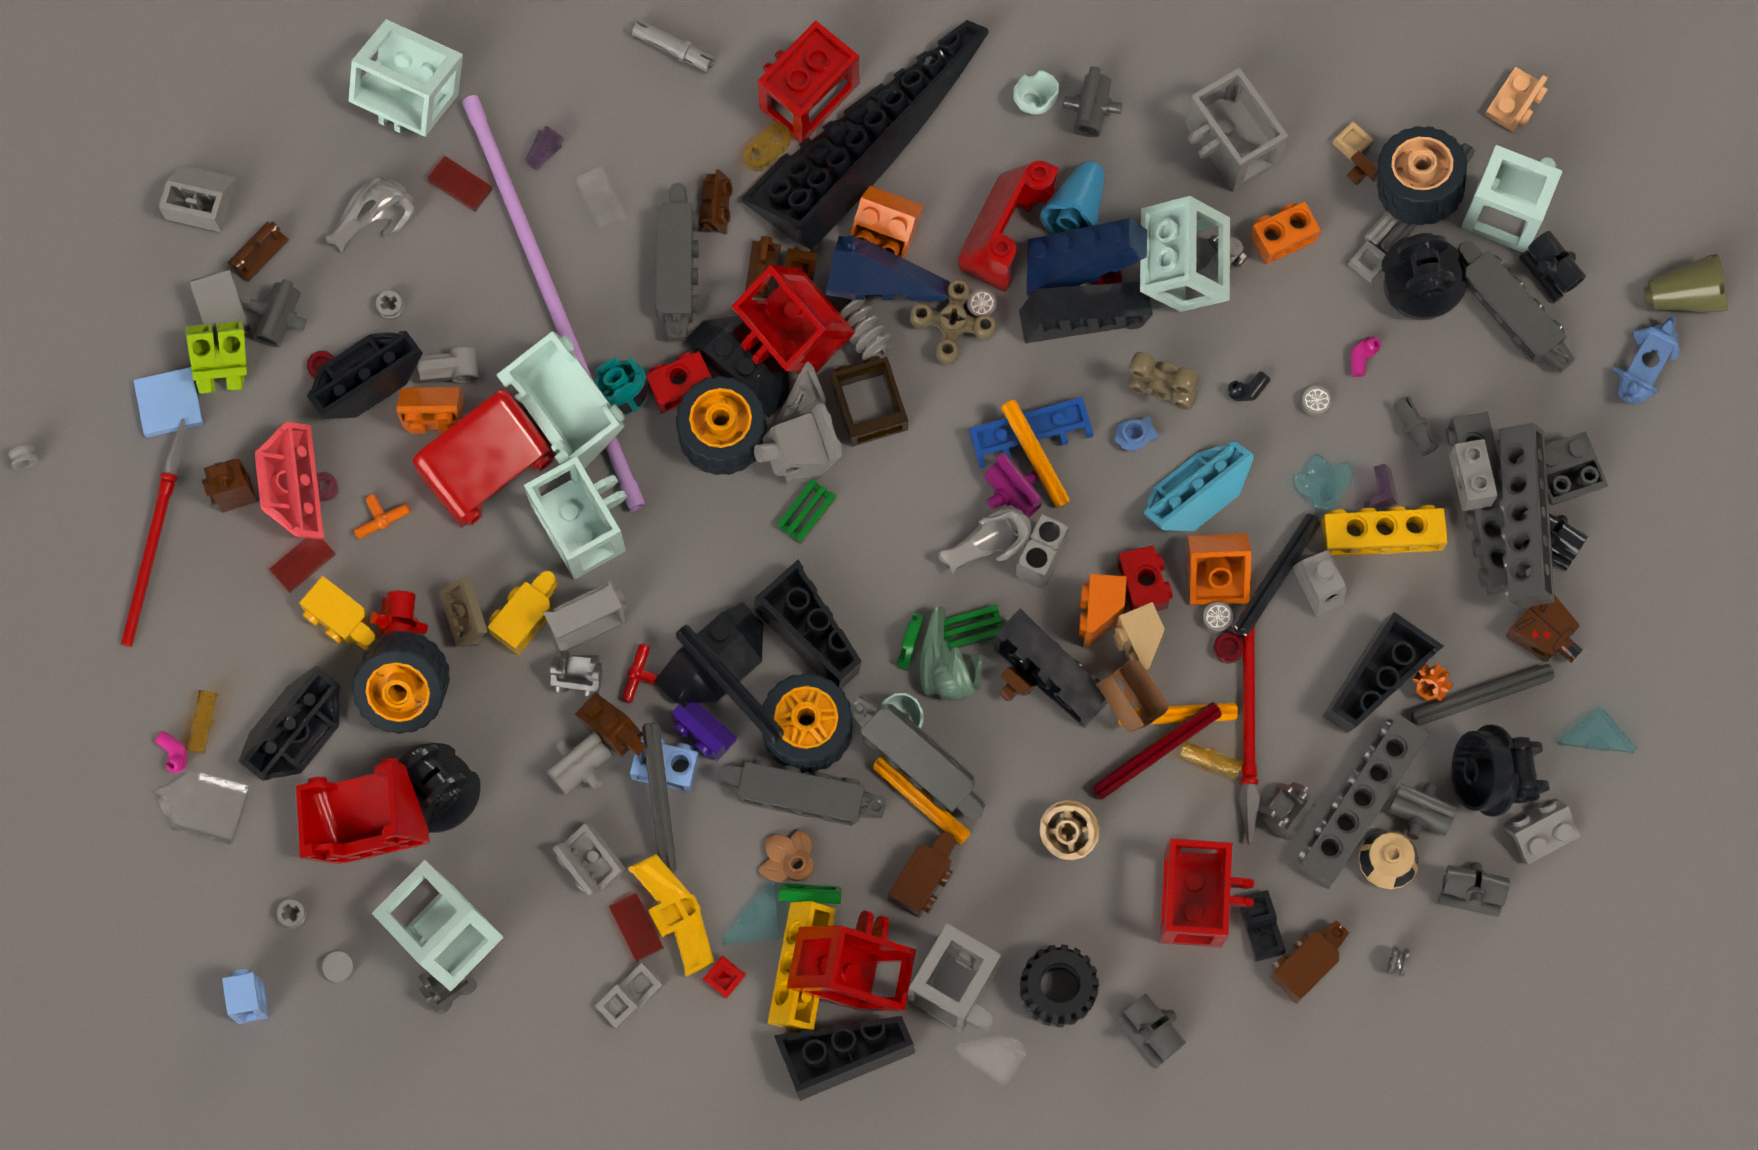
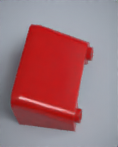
(987, 250)
(481, 456)
(360, 816)

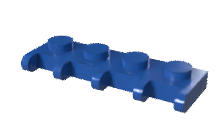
(1044, 422)

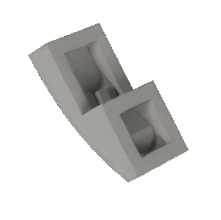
(629, 995)

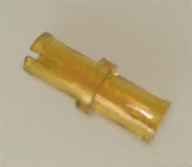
(202, 721)
(1211, 760)

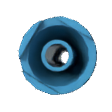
(1076, 201)

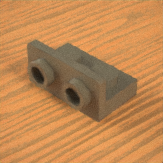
(463, 612)

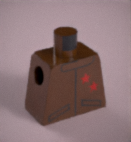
(1547, 630)

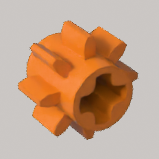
(1432, 682)

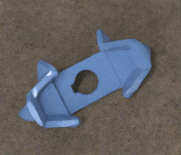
(1638, 381)

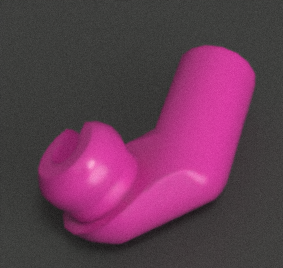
(1361, 353)
(176, 752)

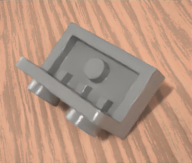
(1542, 829)
(589, 860)

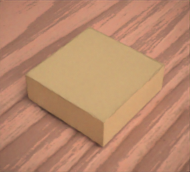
(1352, 140)

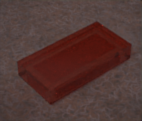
(460, 183)
(301, 562)
(636, 927)

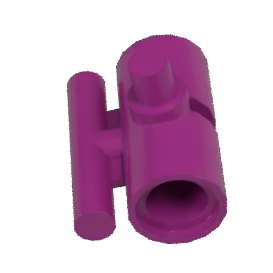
(1012, 487)

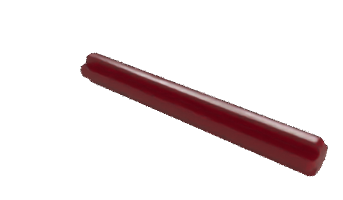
(1156, 750)

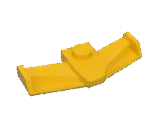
(675, 913)

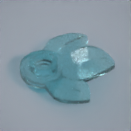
(1321, 479)

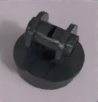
(1423, 276)
(1495, 770)
(442, 785)

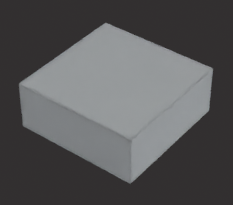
(1367, 261)

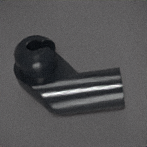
(1251, 391)

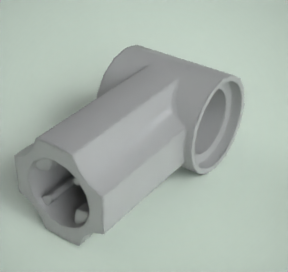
(458, 366)

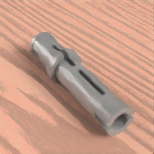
(683, 50)

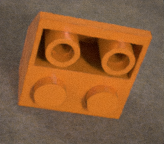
(887, 220)
(430, 408)
(1103, 604)

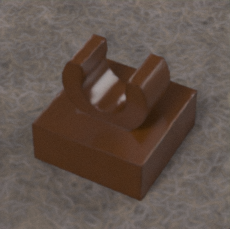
(1363, 169)
(802, 259)
(1015, 683)

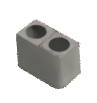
(218, 300)
(1040, 576)

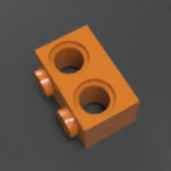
(1289, 238)

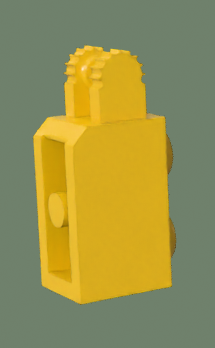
(523, 613)
(338, 614)

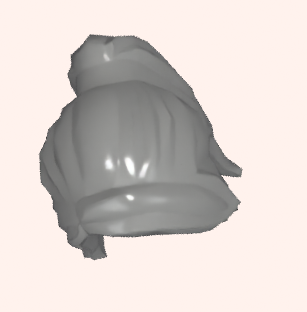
(373, 202)
(1001, 530)

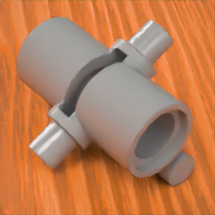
(579, 763)

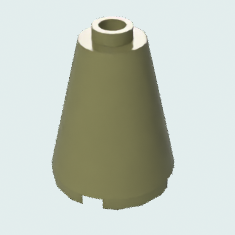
(1690, 288)

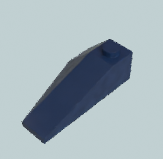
(867, 269)

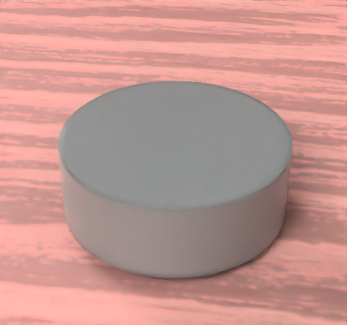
(338, 967)

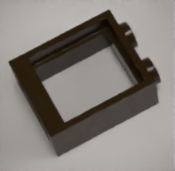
(878, 427)

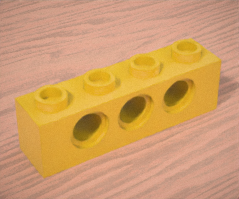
(1340, 543)
(788, 1007)

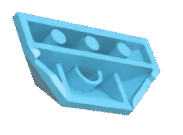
(1199, 488)

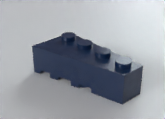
(1084, 254)

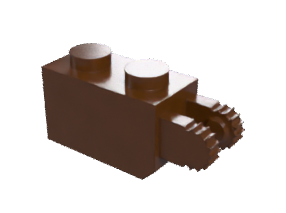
(923, 875)

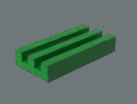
(820, 491)
(991, 610)
(812, 893)

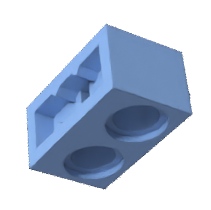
(675, 780)
(245, 996)

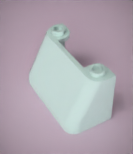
(563, 399)

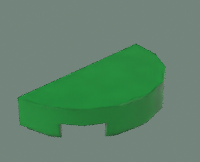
(910, 640)

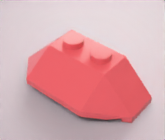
(290, 480)

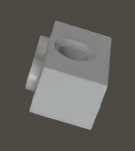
(1473, 475)

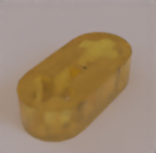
(763, 142)

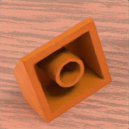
(1218, 568)

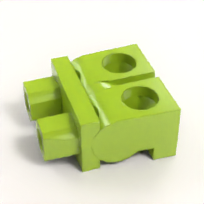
(220, 359)

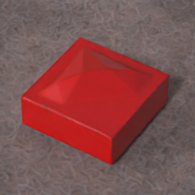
(724, 976)

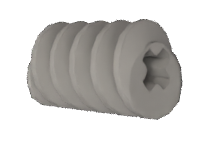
(867, 336)

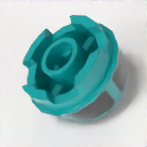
(622, 384)

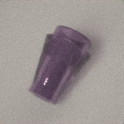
(544, 147)

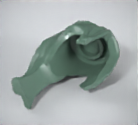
(944, 674)

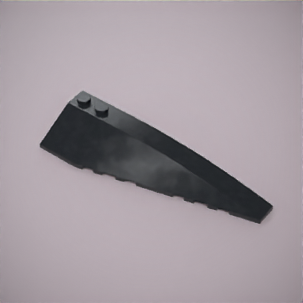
(829, 174)

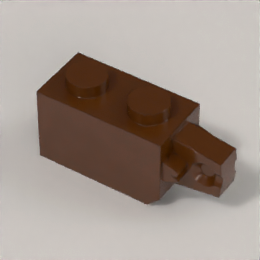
(228, 485)
(611, 726)
(1310, 961)

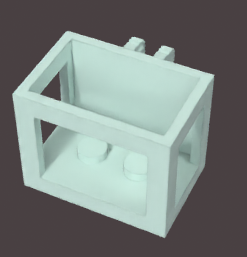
(409, 80)
(1517, 188)
(1172, 253)
(578, 517)
(446, 935)

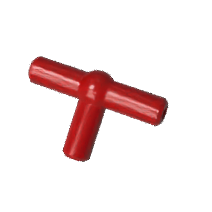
(636, 674)

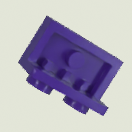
(708, 733)

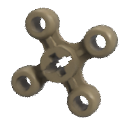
(963, 325)
(1163, 380)

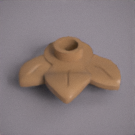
(785, 854)

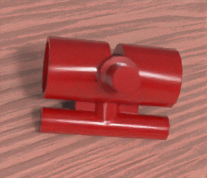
(398, 614)

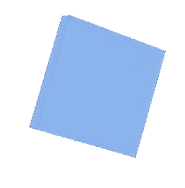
(167, 400)

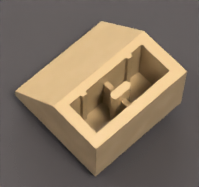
(1139, 634)

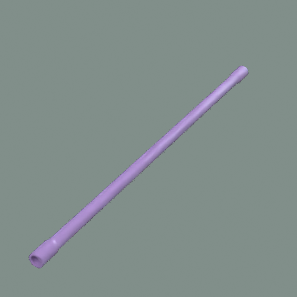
(479, 121)

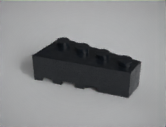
(1083, 310)
(807, 625)
(1384, 666)
(1049, 668)
(842, 1053)

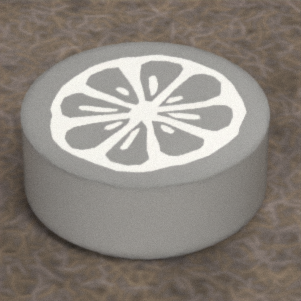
(981, 303)
(1316, 401)
(1217, 617)

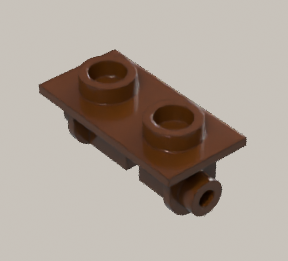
(717, 214)
(258, 250)
(762, 255)

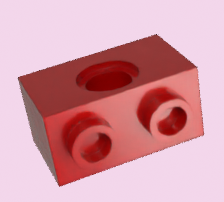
(659, 379)
(1144, 562)

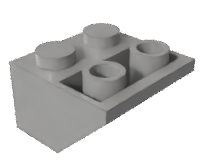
(197, 198)

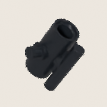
(1552, 266)
(1564, 540)

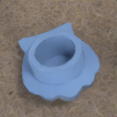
(1135, 433)

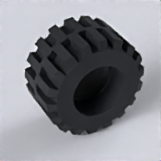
(1067, 960)

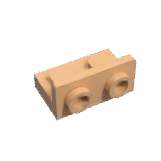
(1515, 99)

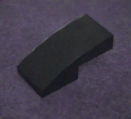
(1262, 927)

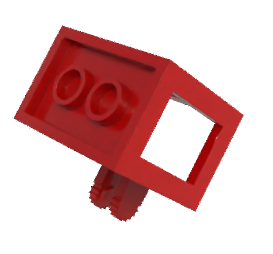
(805, 77)
(793, 322)
(1198, 893)
(843, 961)

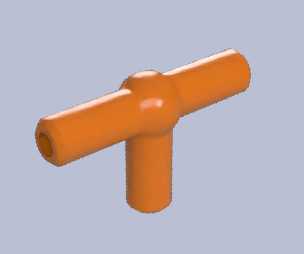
(381, 519)

